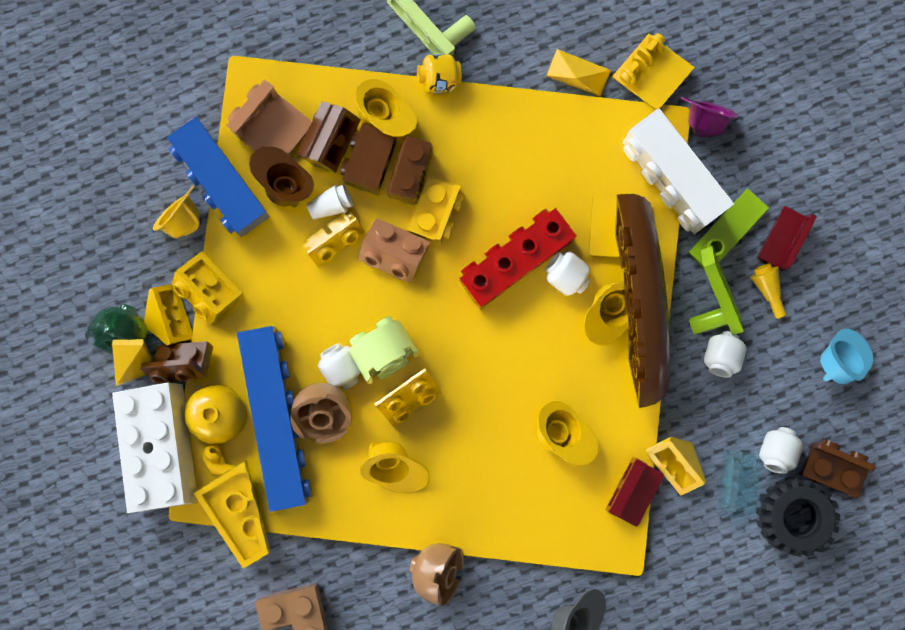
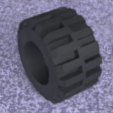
(822, 520)

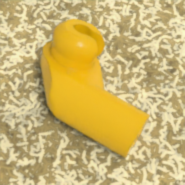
(215, 461)

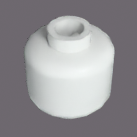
(568, 273)
(725, 354)
(339, 367)
(781, 450)

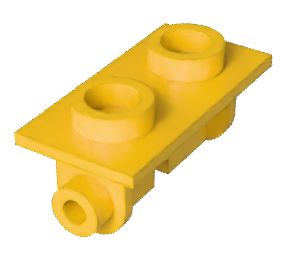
(345, 232)

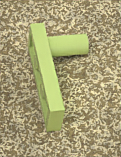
(426, 30)

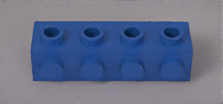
(218, 178)

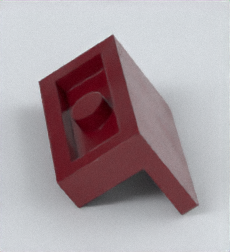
(786, 238)
(634, 492)

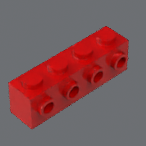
(516, 258)

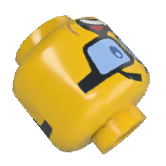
(439, 73)

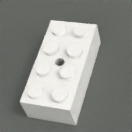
(675, 172)
(154, 447)

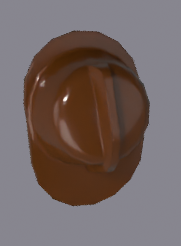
(281, 176)

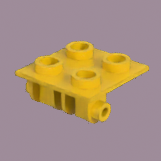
(653, 71)
(603, 228)
(408, 397)

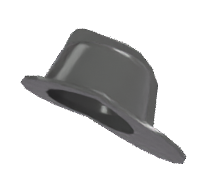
(583, 615)

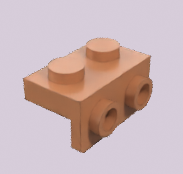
(393, 250)

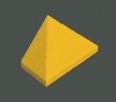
(578, 73)
(167, 316)
(128, 359)
(678, 464)

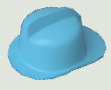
(846, 357)

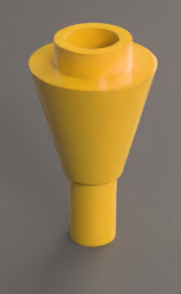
(768, 283)

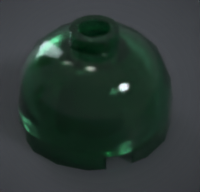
(116, 324)

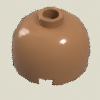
(321, 413)
(436, 571)

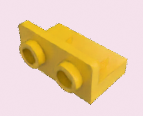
(435, 209)
(205, 287)

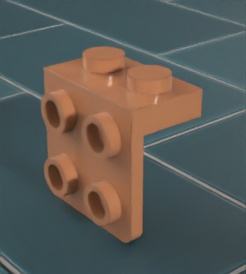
(268, 120)

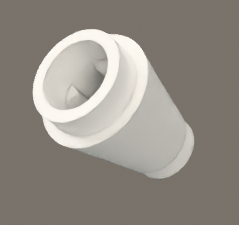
(331, 202)

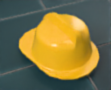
(384, 108)
(179, 218)
(607, 315)
(566, 434)
(393, 469)

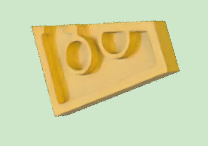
(236, 513)

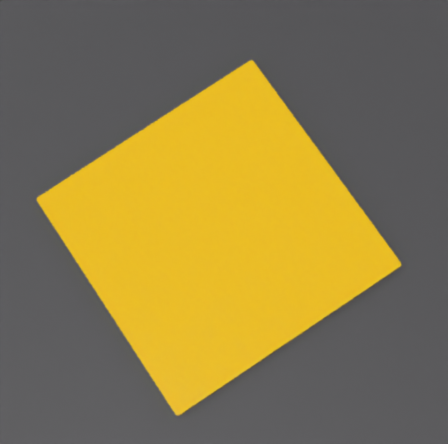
(495, 365)

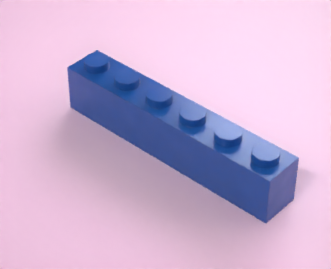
(271, 417)

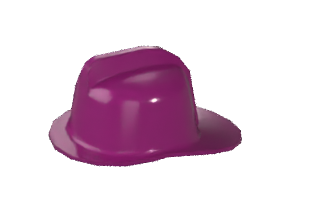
(709, 118)

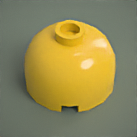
(215, 414)

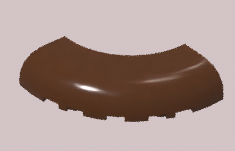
(644, 298)

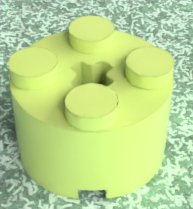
(382, 350)

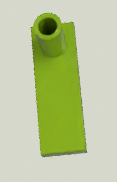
(730, 226)
(729, 311)

